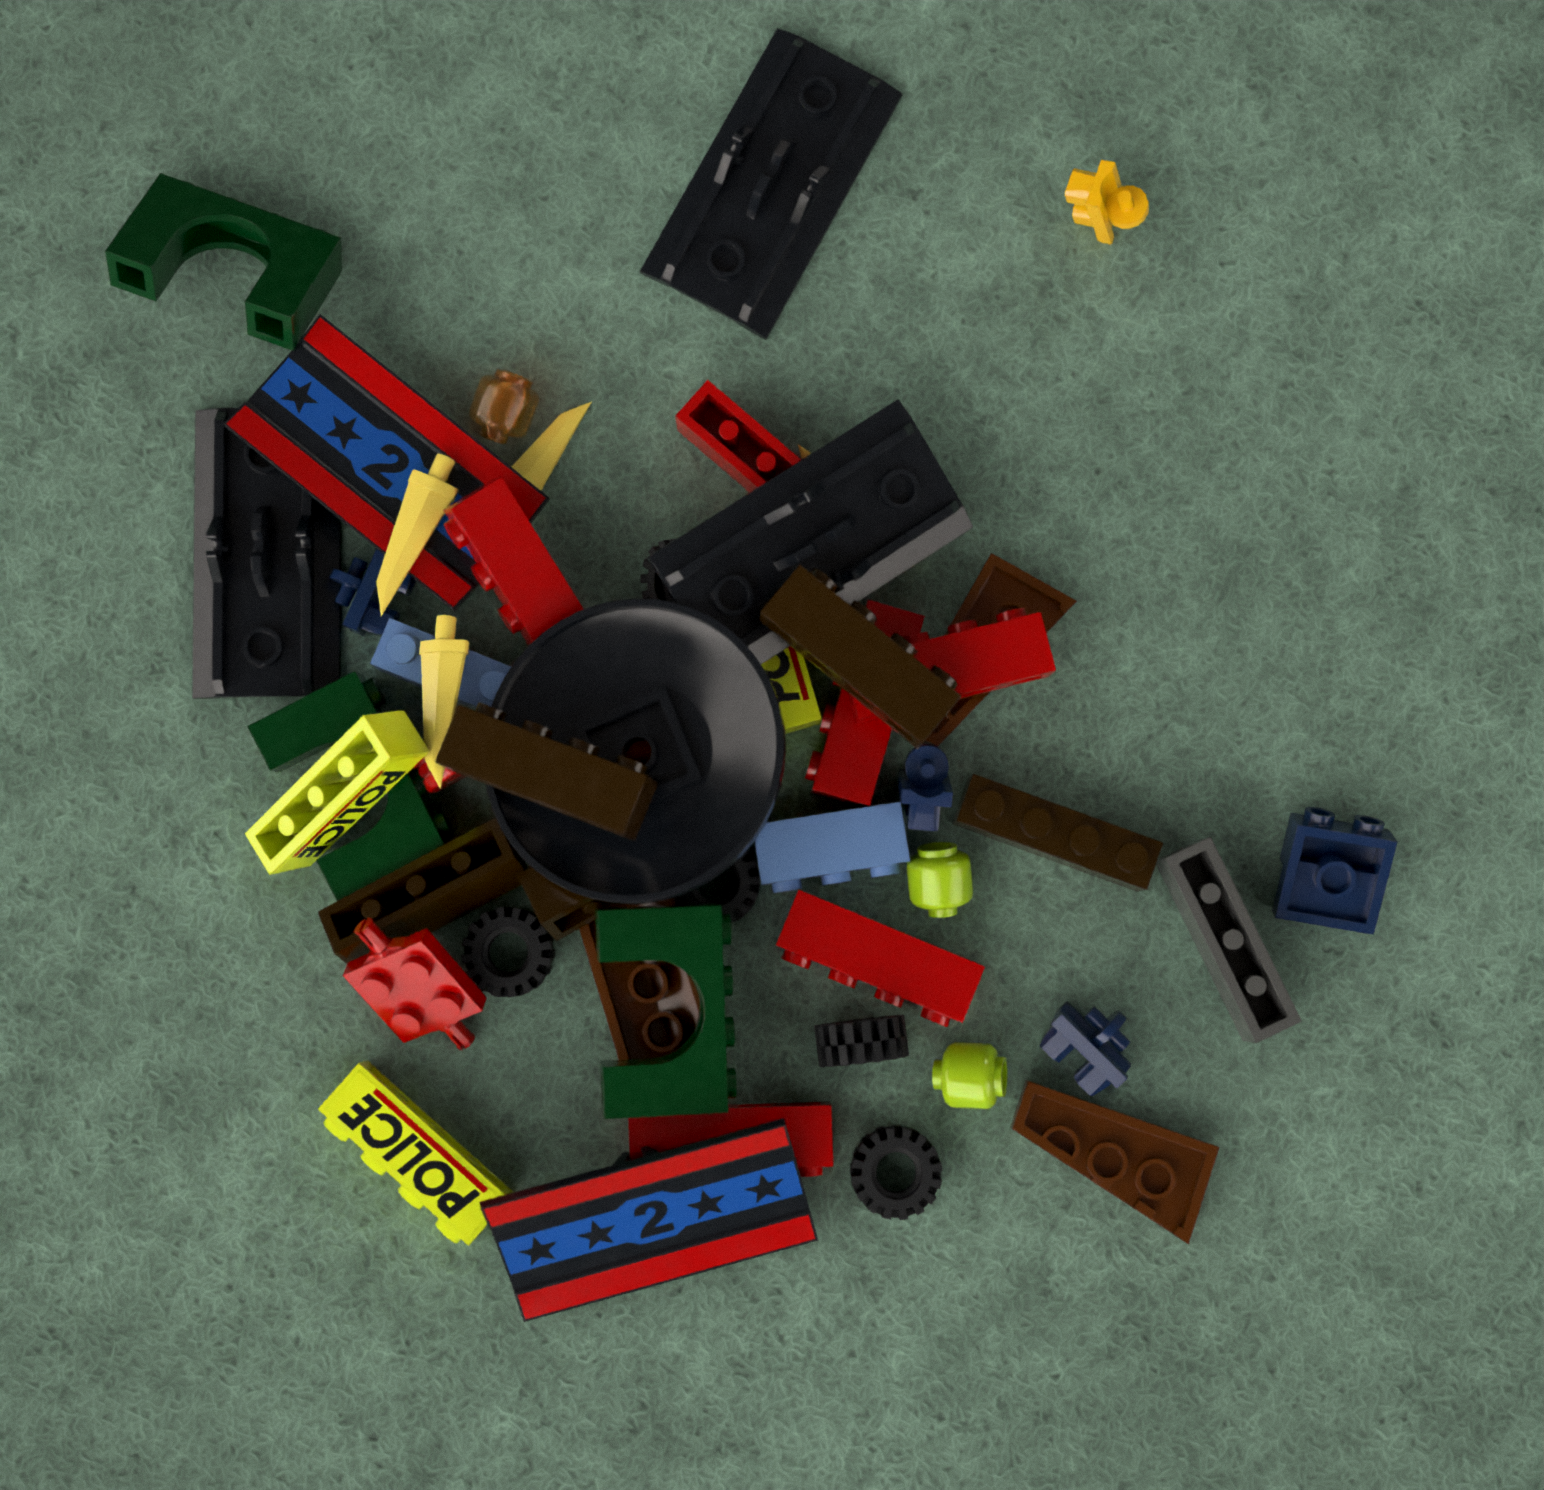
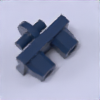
(365, 609)
(925, 787)
(1104, 1061)

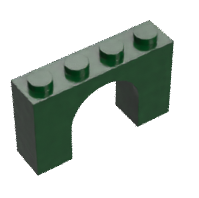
(184, 220)
(408, 823)
(696, 1074)

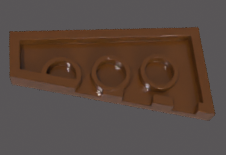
(998, 590)
(1132, 1159)

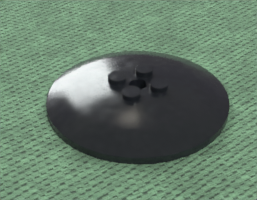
(712, 731)

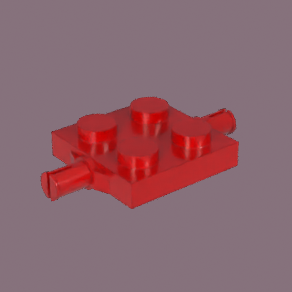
(414, 985)

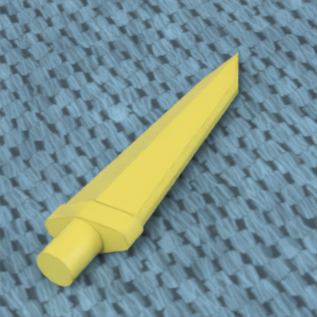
(542, 456)
(416, 521)
(441, 681)

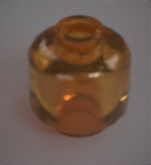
(504, 406)

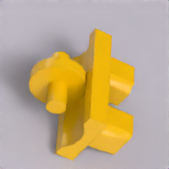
(1104, 202)

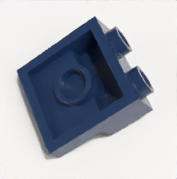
(1334, 870)

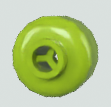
(940, 879)
(970, 1075)

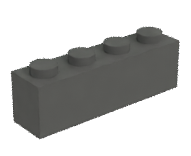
(1228, 941)

